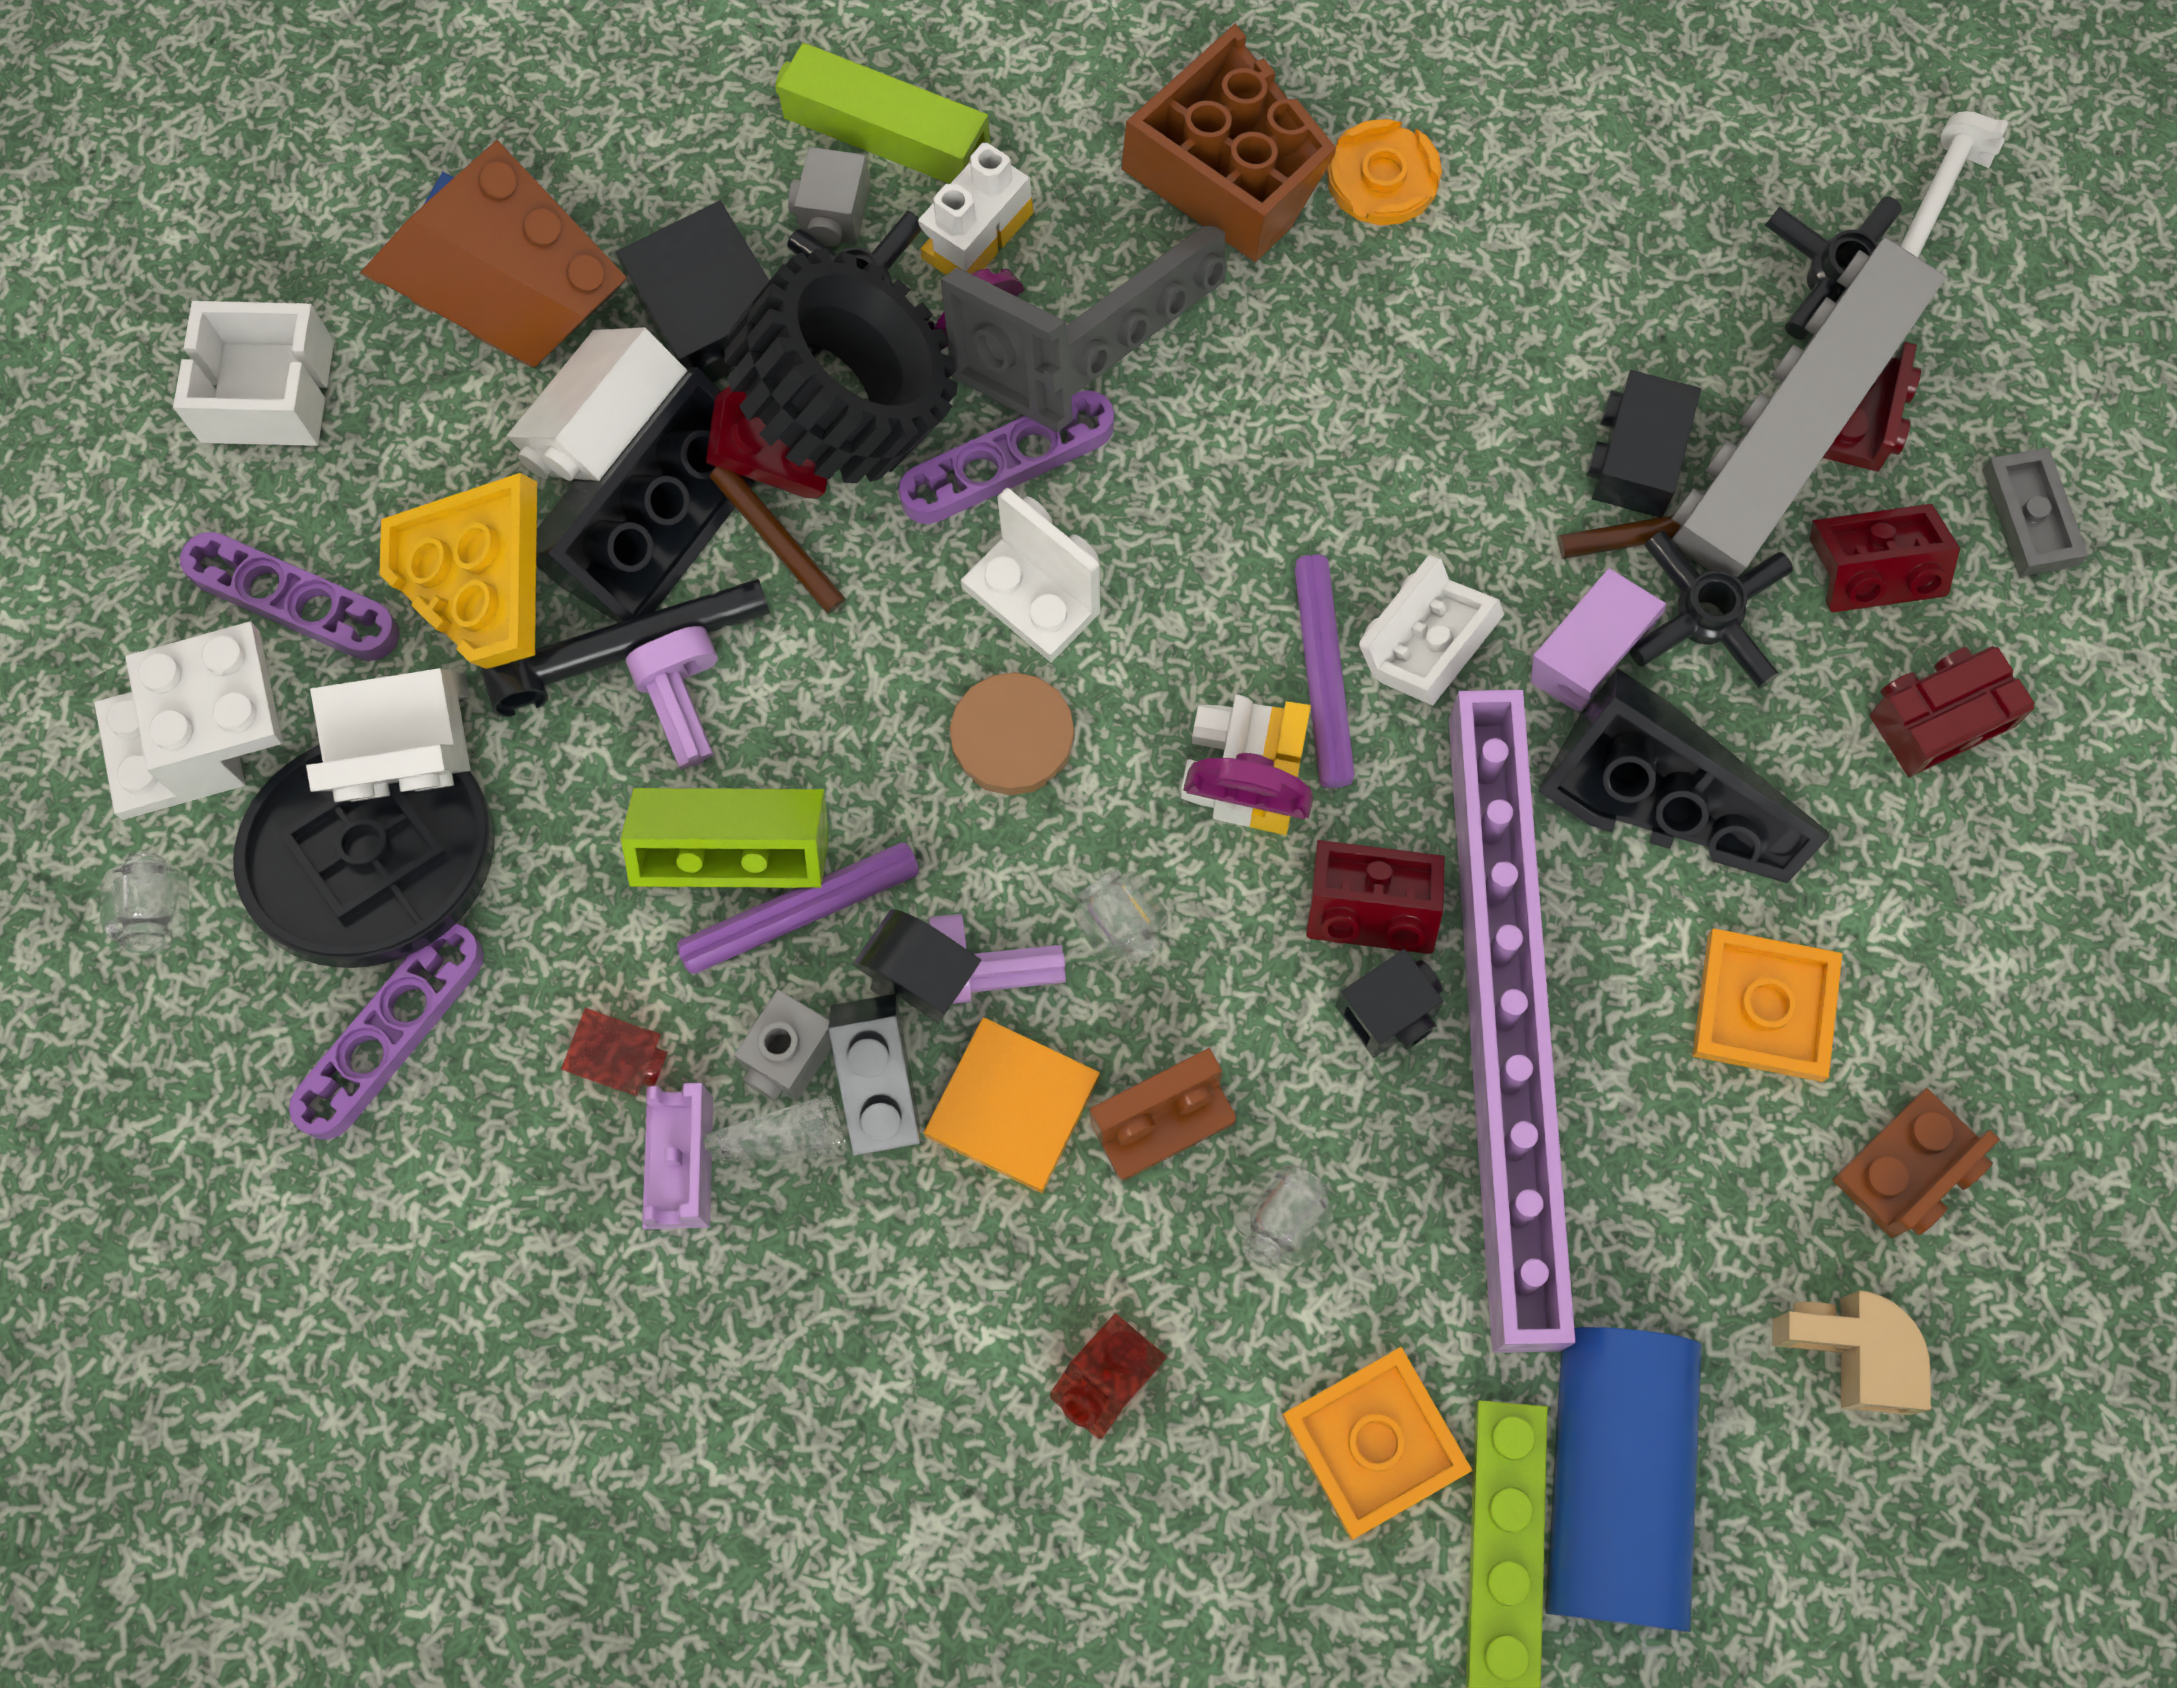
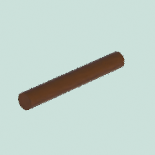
(1614, 536)
(778, 539)

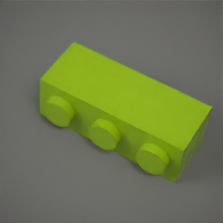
(725, 837)

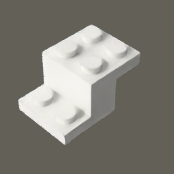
(187, 720)
(389, 733)

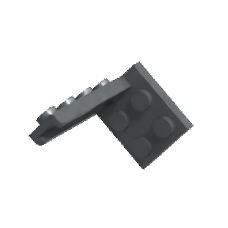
(1038, 360)

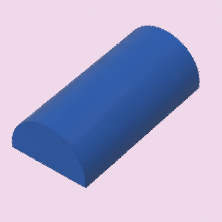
(1625, 1479)

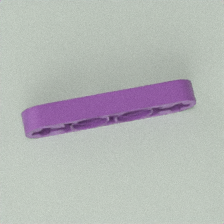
(1001, 449)
(293, 592)
(380, 1024)

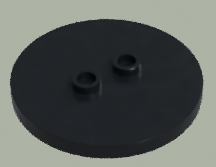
(363, 875)

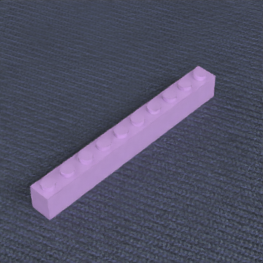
(1509, 1027)

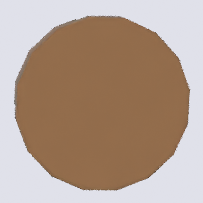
(1012, 733)

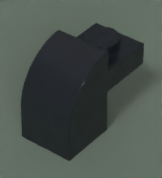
(916, 964)

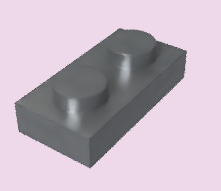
(2034, 512)

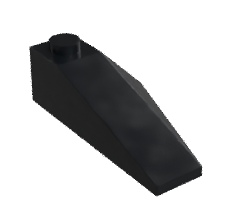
(1660, 771)

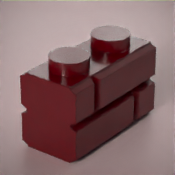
(1951, 709)

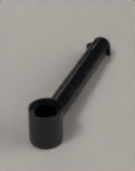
(525, 679)

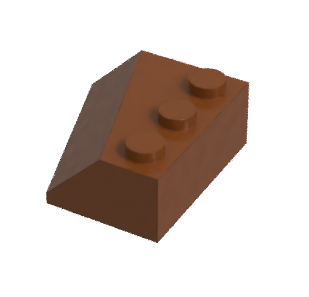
(1229, 147)
(499, 260)

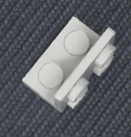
(1037, 577)

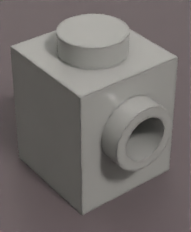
(831, 195)
(784, 1048)

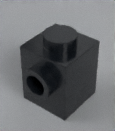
(1392, 1004)

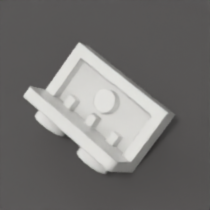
(1428, 632)

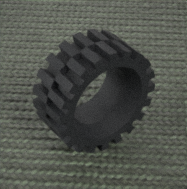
(873, 334)

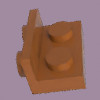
(1162, 1115)
(1914, 1165)

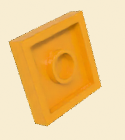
(1768, 1005)
(1012, 1104)
(1376, 1443)

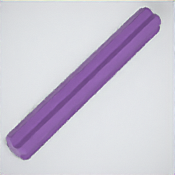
(1324, 671)
(797, 908)

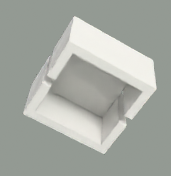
(265, 373)

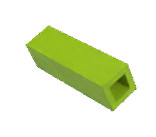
(880, 113)

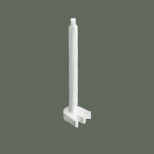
(1964, 137)

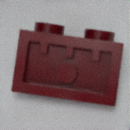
(1877, 423)
(740, 449)
(1885, 557)
(1376, 897)

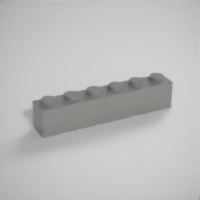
(1807, 409)

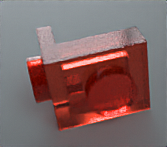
(614, 1053)
(1106, 1376)

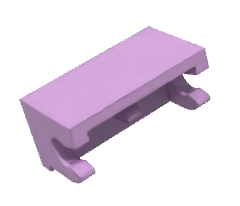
(1594, 639)
(676, 1158)

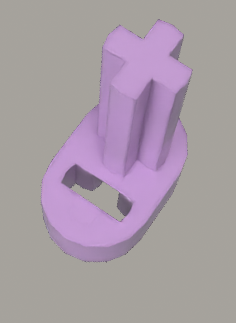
(660, 671)
(1007, 967)

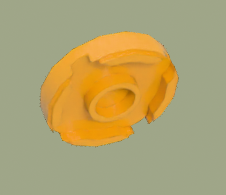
(1377, 188)

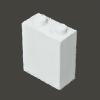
(596, 404)

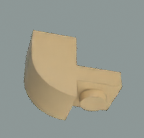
(1879, 1345)

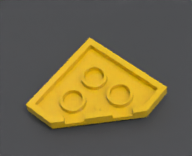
(471, 567)

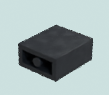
(694, 285)

